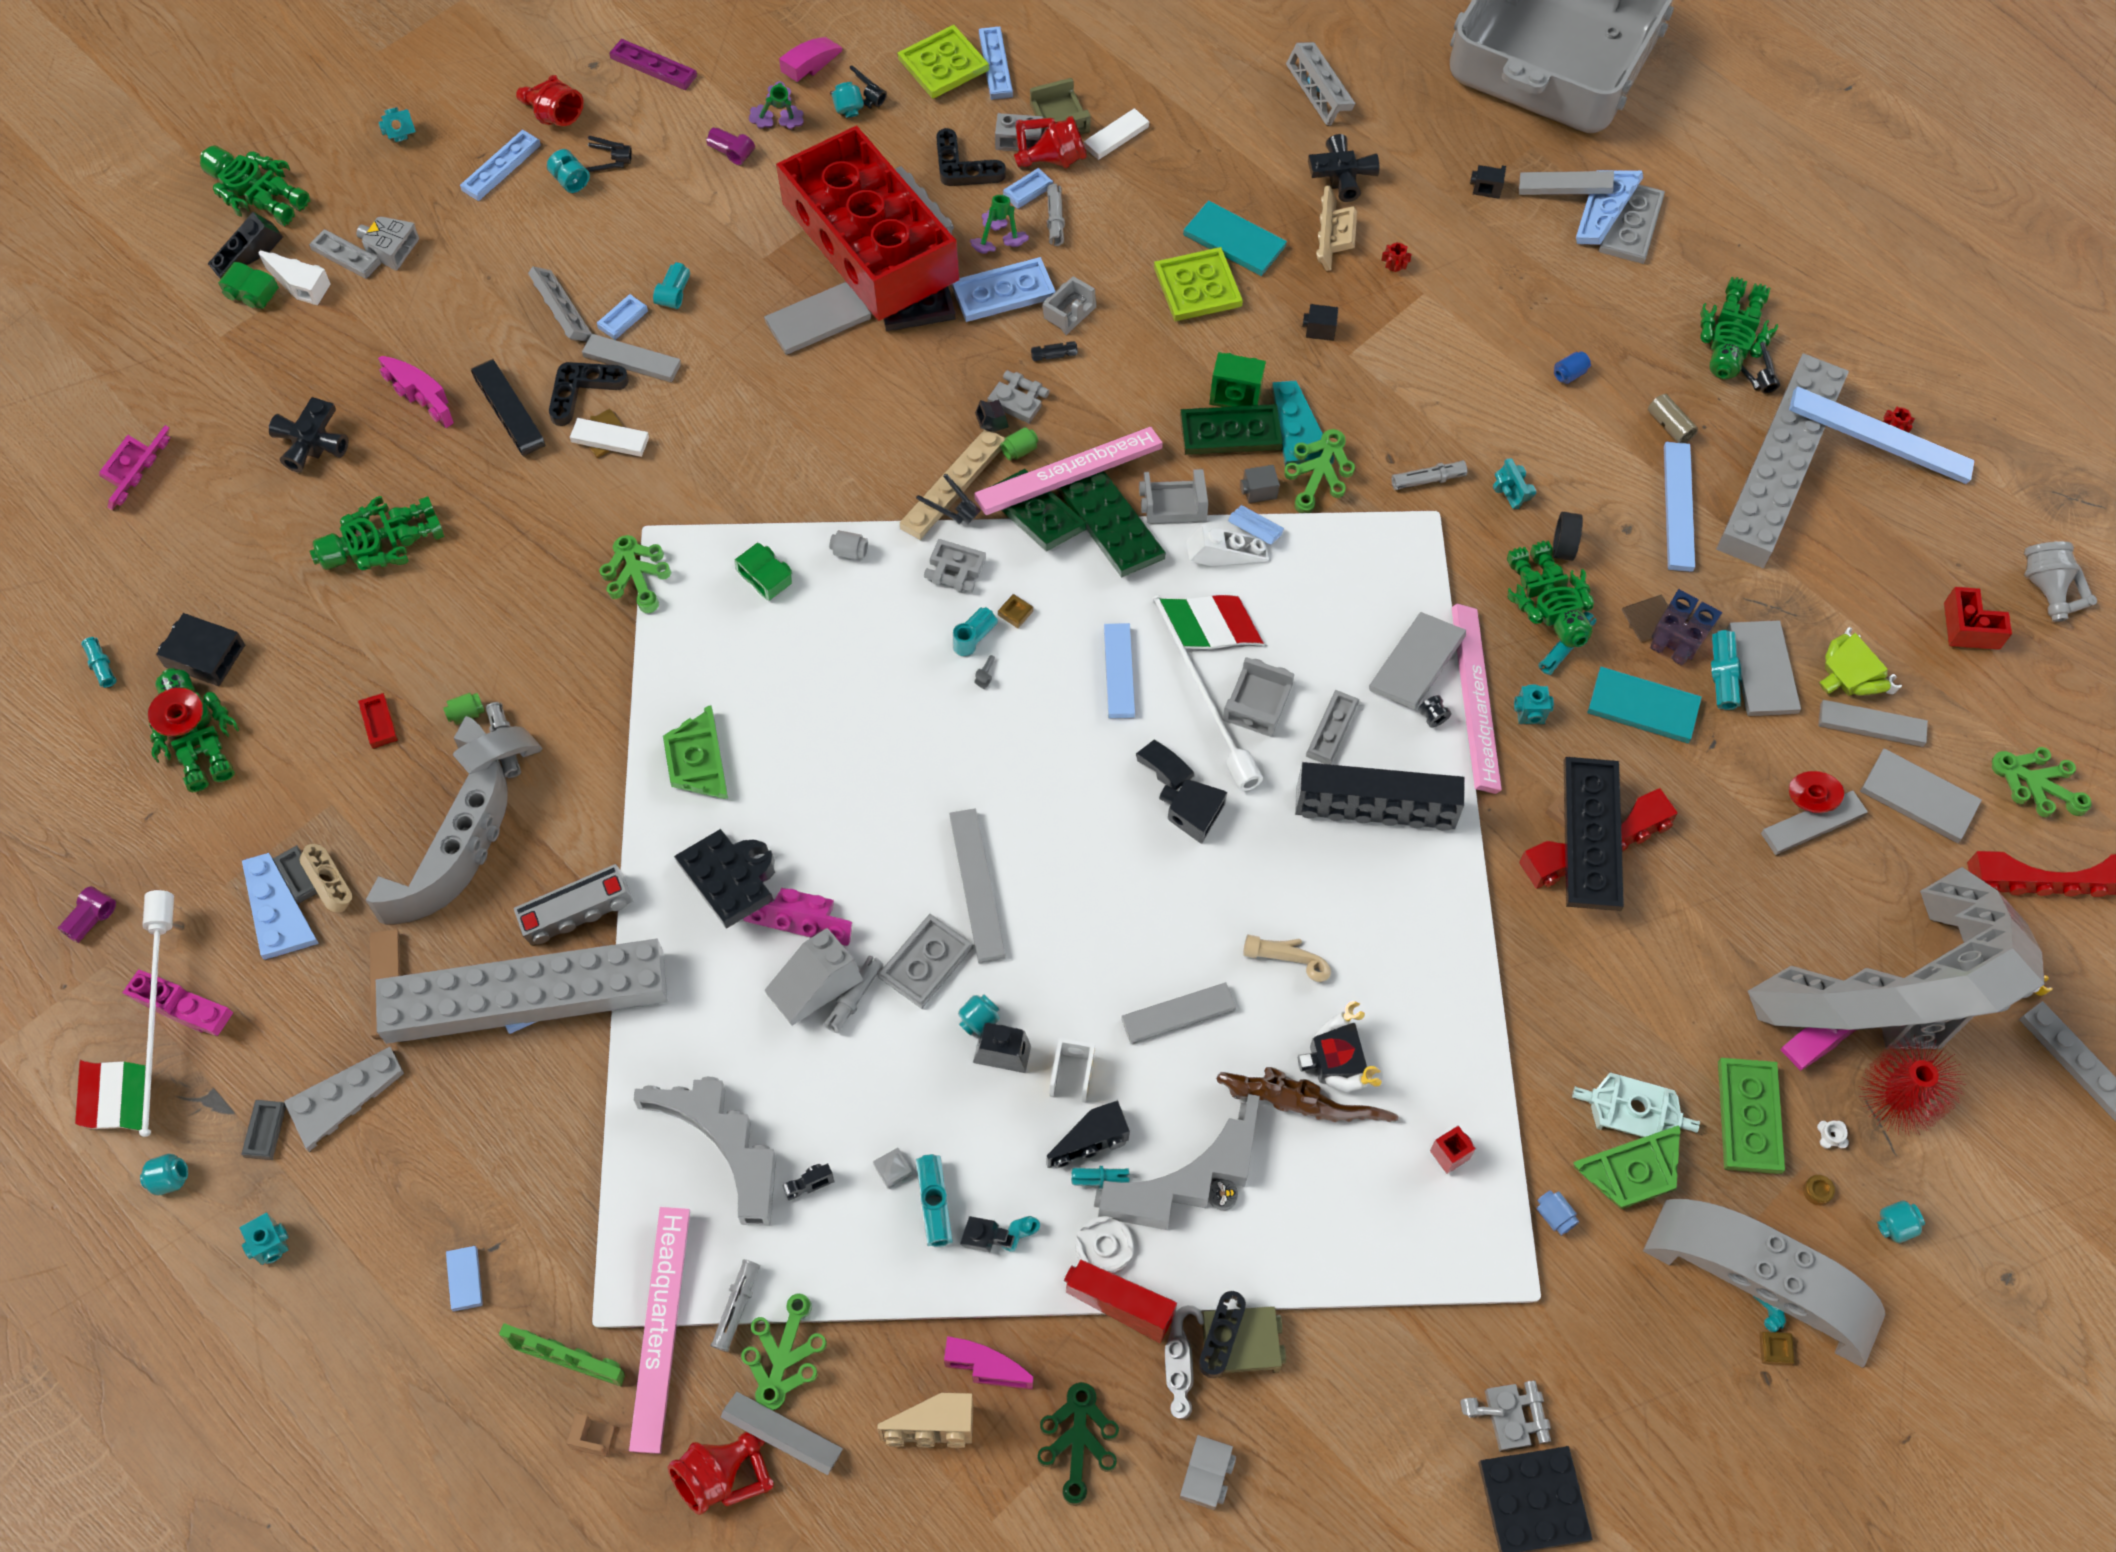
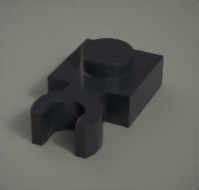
(814, 1179)

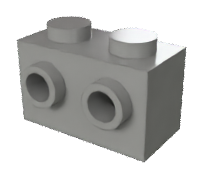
(1006, 132)

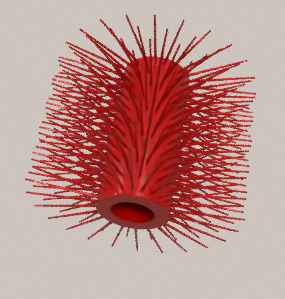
(1912, 1085)

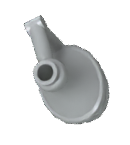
(2052, 569)

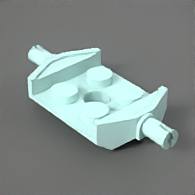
(1613, 1106)

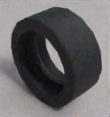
(1567, 536)

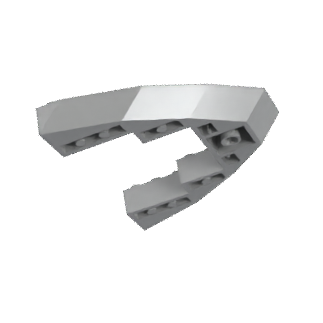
(1976, 978)

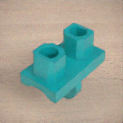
(1511, 482)

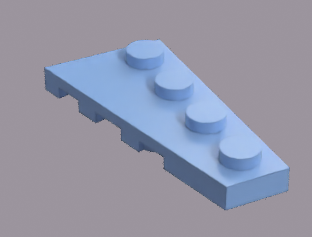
(1604, 209)
(275, 912)

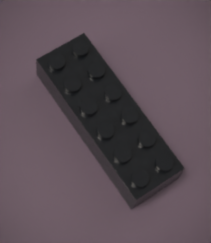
(1379, 796)

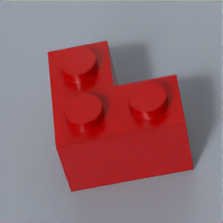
(1971, 625)

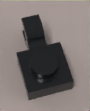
(983, 1233)

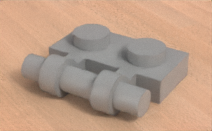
(1016, 402)
(958, 559)
(1511, 1429)

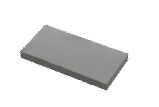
(1635, 225)
(817, 318)
(1417, 660)
(1765, 669)
(1921, 795)

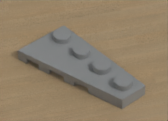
(334, 1099)

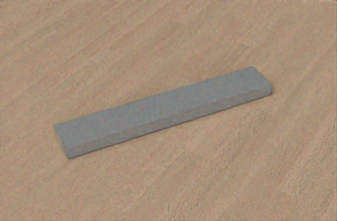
(977, 885)

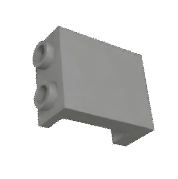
(1174, 500)
(1259, 696)

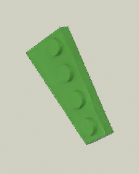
(558, 1354)

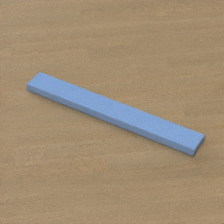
(1881, 435)

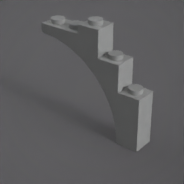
(730, 1132)

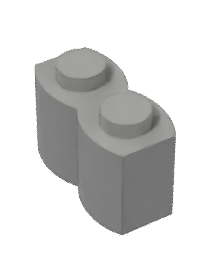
(1206, 1473)

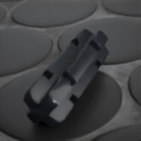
(1054, 351)

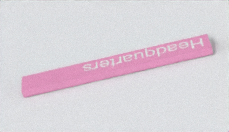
(1068, 470)
(1476, 701)
(659, 1331)

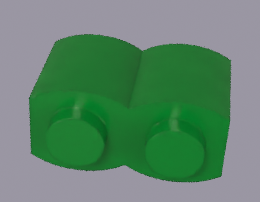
(248, 285)
(763, 571)

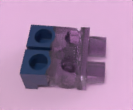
(1684, 636)

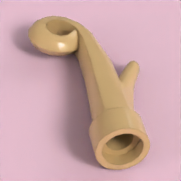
(1287, 951)

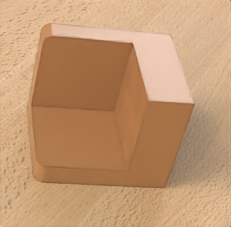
(590, 1436)

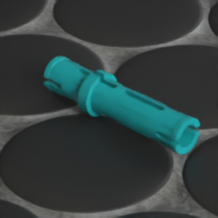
(1559, 652)

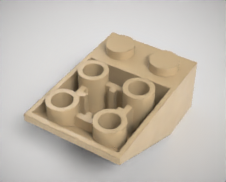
(937, 1420)

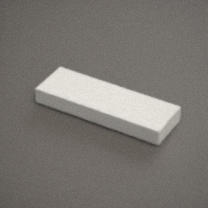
(1116, 134)
(609, 437)

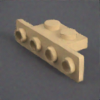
(1337, 228)

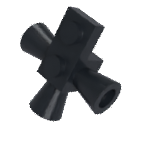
(1342, 167)
(308, 434)

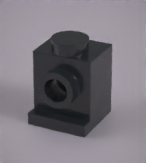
(1488, 181)

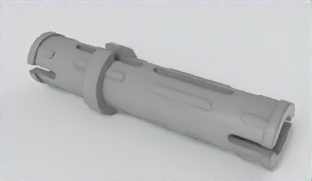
(1055, 222)
(1440, 473)
(498, 721)
(848, 1002)
(747, 1271)

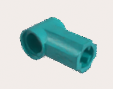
(671, 290)
(973, 630)

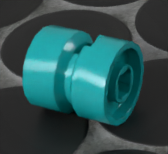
(568, 171)

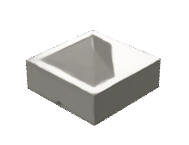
(892, 1168)

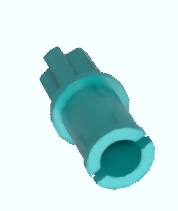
(1097, 1176)

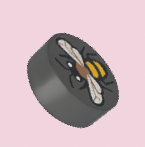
(1223, 1194)

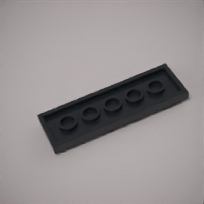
(1593, 834)

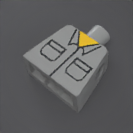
(389, 240)

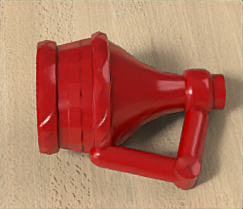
(552, 102)
(1058, 145)
(709, 1471)

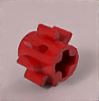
(1396, 257)
(1899, 418)

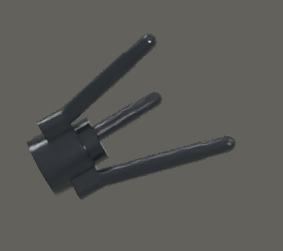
(874, 94)
(619, 152)
(1767, 378)
(966, 508)

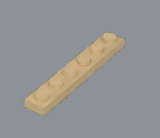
(963, 473)

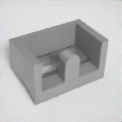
(1070, 304)

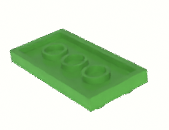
(1751, 1116)

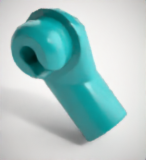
(1022, 1228)
(1776, 1317)

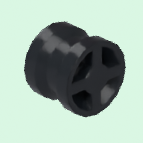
(1434, 711)

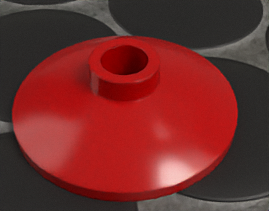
(171, 703)
(1816, 791)

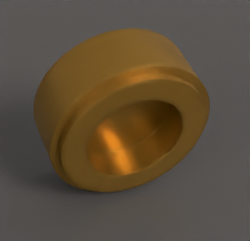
(1818, 1190)

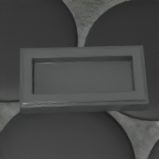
(294, 874)
(263, 1130)

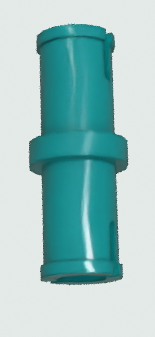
(98, 662)

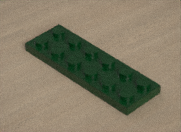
(1113, 523)

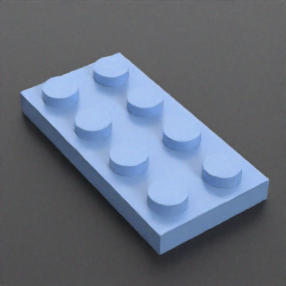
(1003, 289)

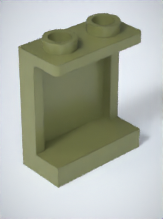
(1059, 102)
(1255, 1343)

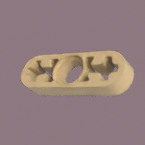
(325, 889)

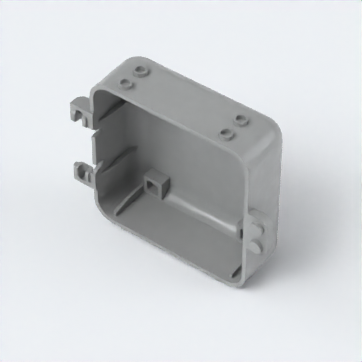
(1558, 55)

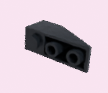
(245, 244)
(1097, 1130)

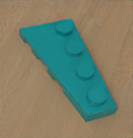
(1296, 421)

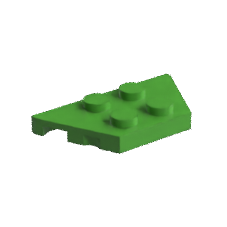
(695, 756)
(1635, 1169)

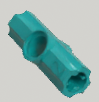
(1726, 670)
(932, 1184)

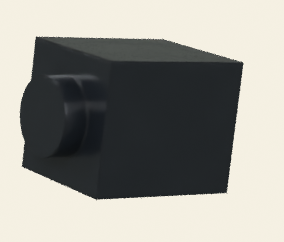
(1321, 322)

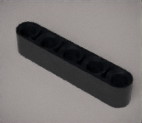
(508, 407)

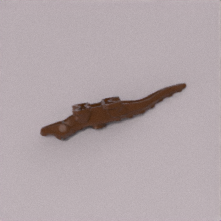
(1298, 1097)

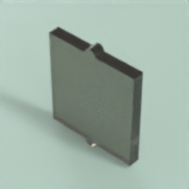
(1645, 616)

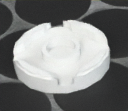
(1105, 1244)

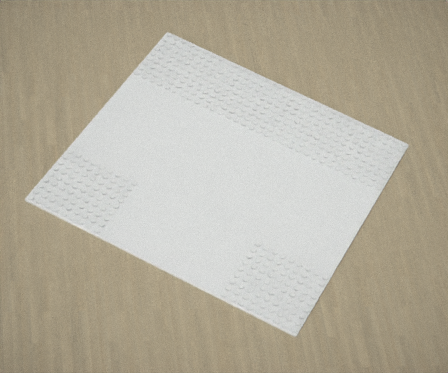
(845, 754)

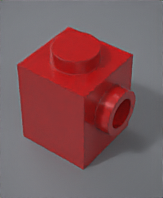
(1452, 1149)

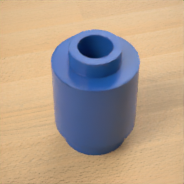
(1572, 367)

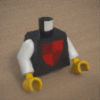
(1339, 1054)

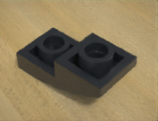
(1167, 765)

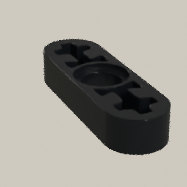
(1207, 1352)

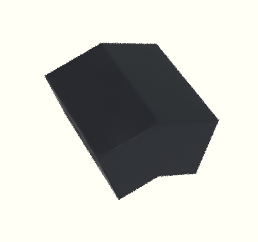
(991, 416)

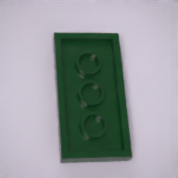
(1231, 429)
(1045, 518)

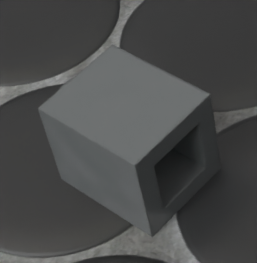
(1260, 484)

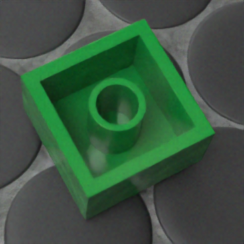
(1236, 380)

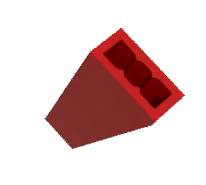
(1121, 1299)

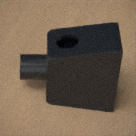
(1194, 807)
(1003, 1048)

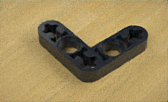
(955, 167)
(579, 379)

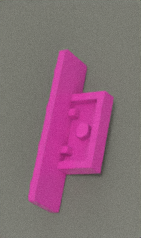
(127, 463)
(802, 915)

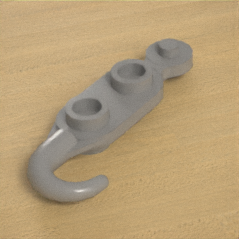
(1179, 1362)

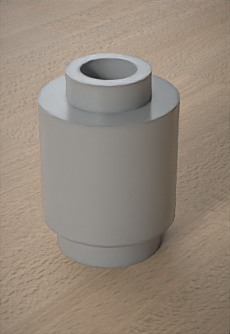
(848, 545)

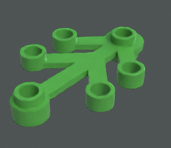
(1320, 466)
(626, 548)
(2039, 780)
(782, 1356)

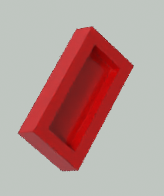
(378, 720)

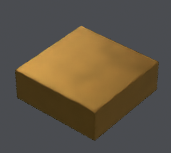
(1015, 611)
(1776, 1348)

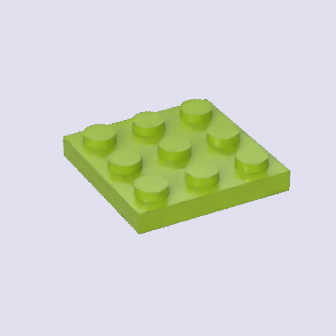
(943, 61)
(1198, 284)

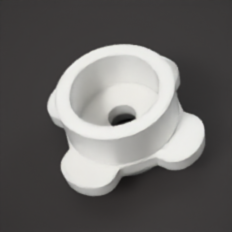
(1838, 1129)

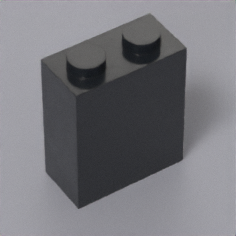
(201, 649)

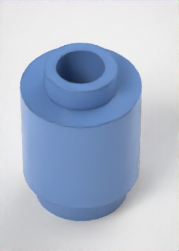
(1557, 1212)

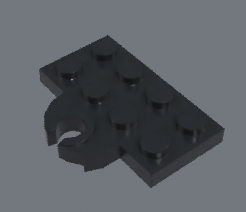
(729, 875)

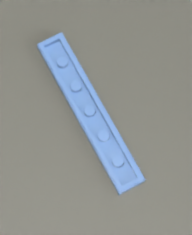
(1679, 507)

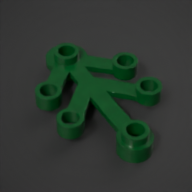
(1078, 1436)

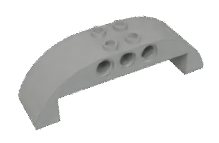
(456, 848)
(1772, 1270)

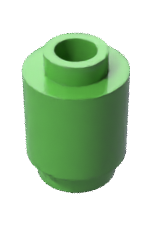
(1019, 444)
(463, 706)

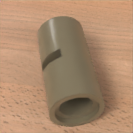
(1673, 419)

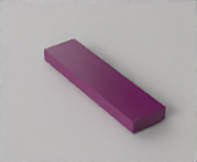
(653, 64)

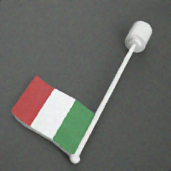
(1213, 624)
(120, 1091)

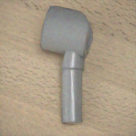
(1471, 1409)

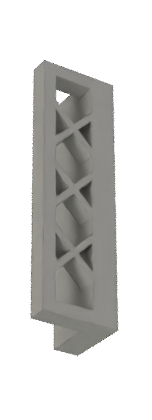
(1322, 77)

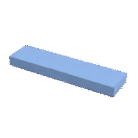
(994, 53)
(500, 165)
(1119, 671)

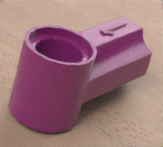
(735, 148)
(91, 907)

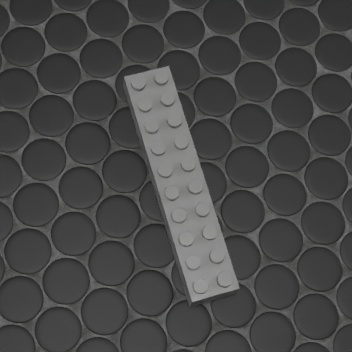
(1779, 467)
(520, 991)

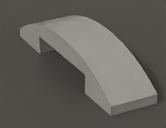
(494, 746)

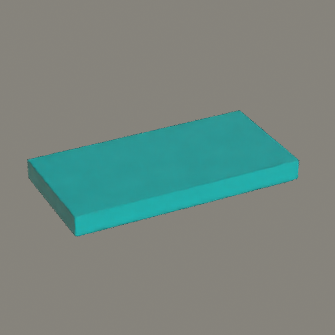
(1237, 237)
(1644, 705)

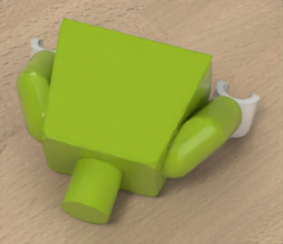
(1855, 668)

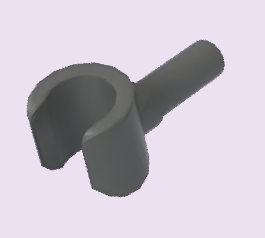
(982, 677)

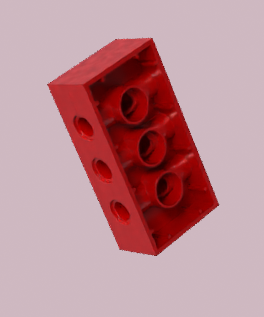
(868, 222)

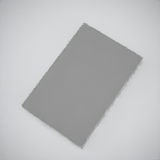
(925, 961)

